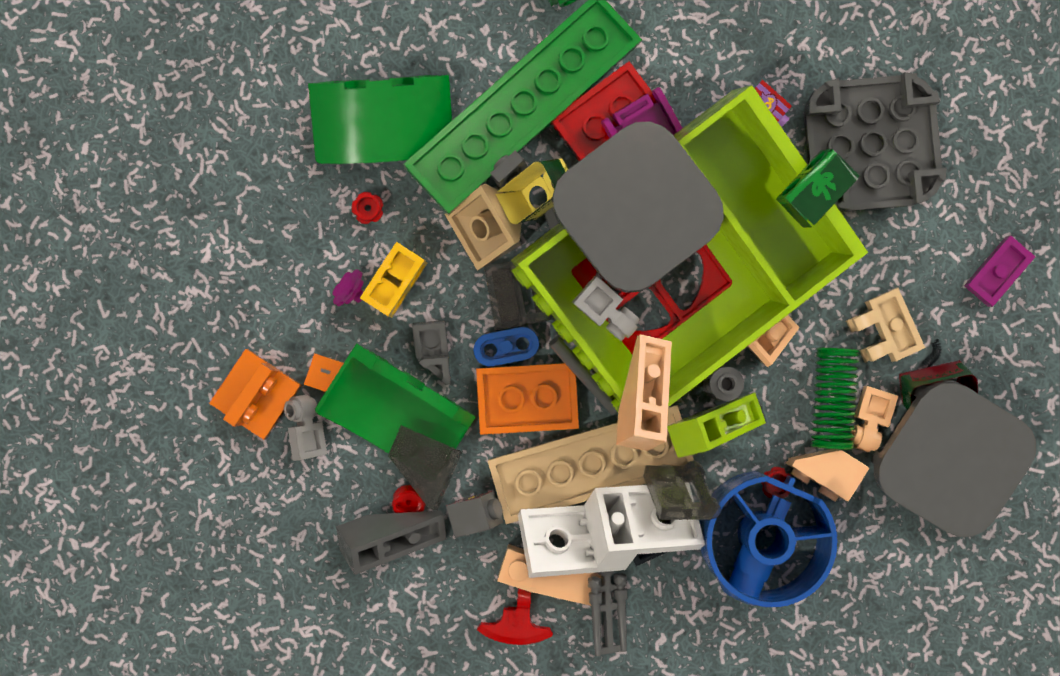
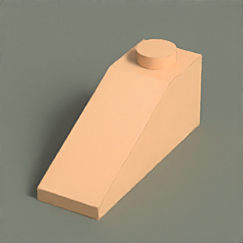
(645, 395)
(566, 587)

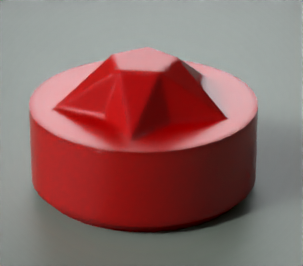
(407, 500)

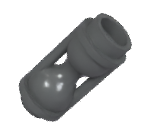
(724, 384)

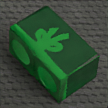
(817, 187)

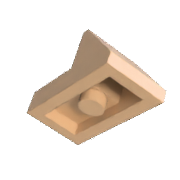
(773, 341)

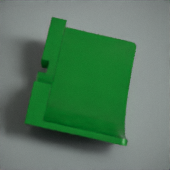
(377, 118)
(378, 398)

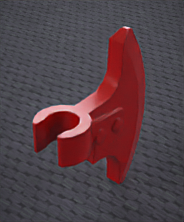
(515, 624)

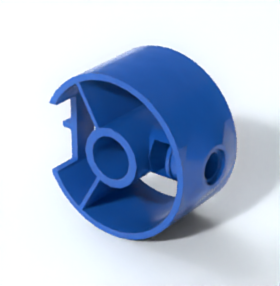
(755, 565)

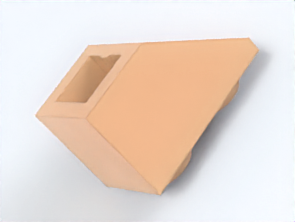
(832, 470)

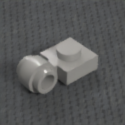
(600, 302)
(306, 438)

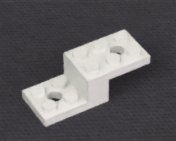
(602, 533)

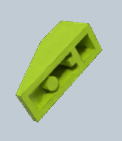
(716, 425)

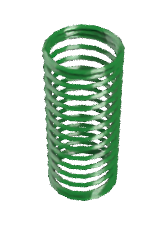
(837, 441)

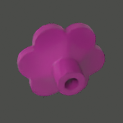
(348, 288)

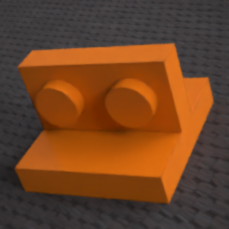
(254, 394)

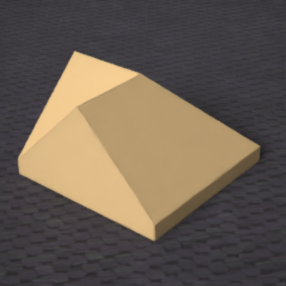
(484, 227)

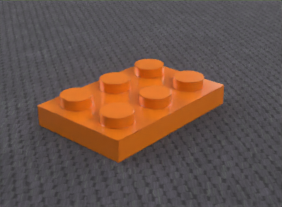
(527, 399)

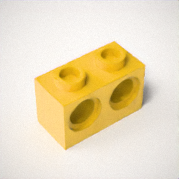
(393, 280)

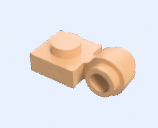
(876, 409)

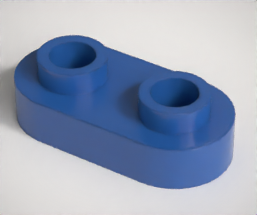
(506, 346)

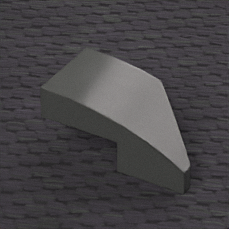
(432, 348)

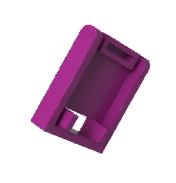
(644, 111)

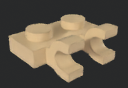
(893, 324)

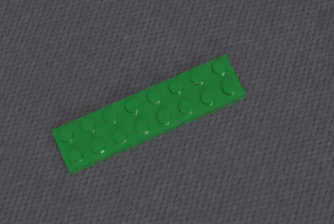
(522, 103)

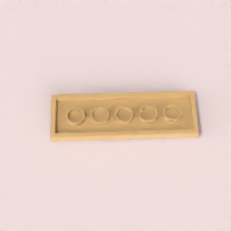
(573, 466)

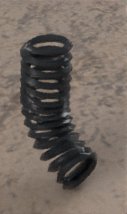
(932, 354)

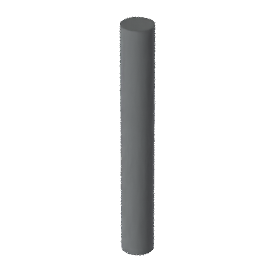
(581, 372)

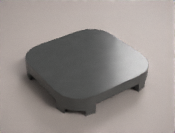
(884, 133)
(637, 206)
(954, 458)

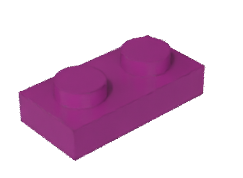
(999, 271)

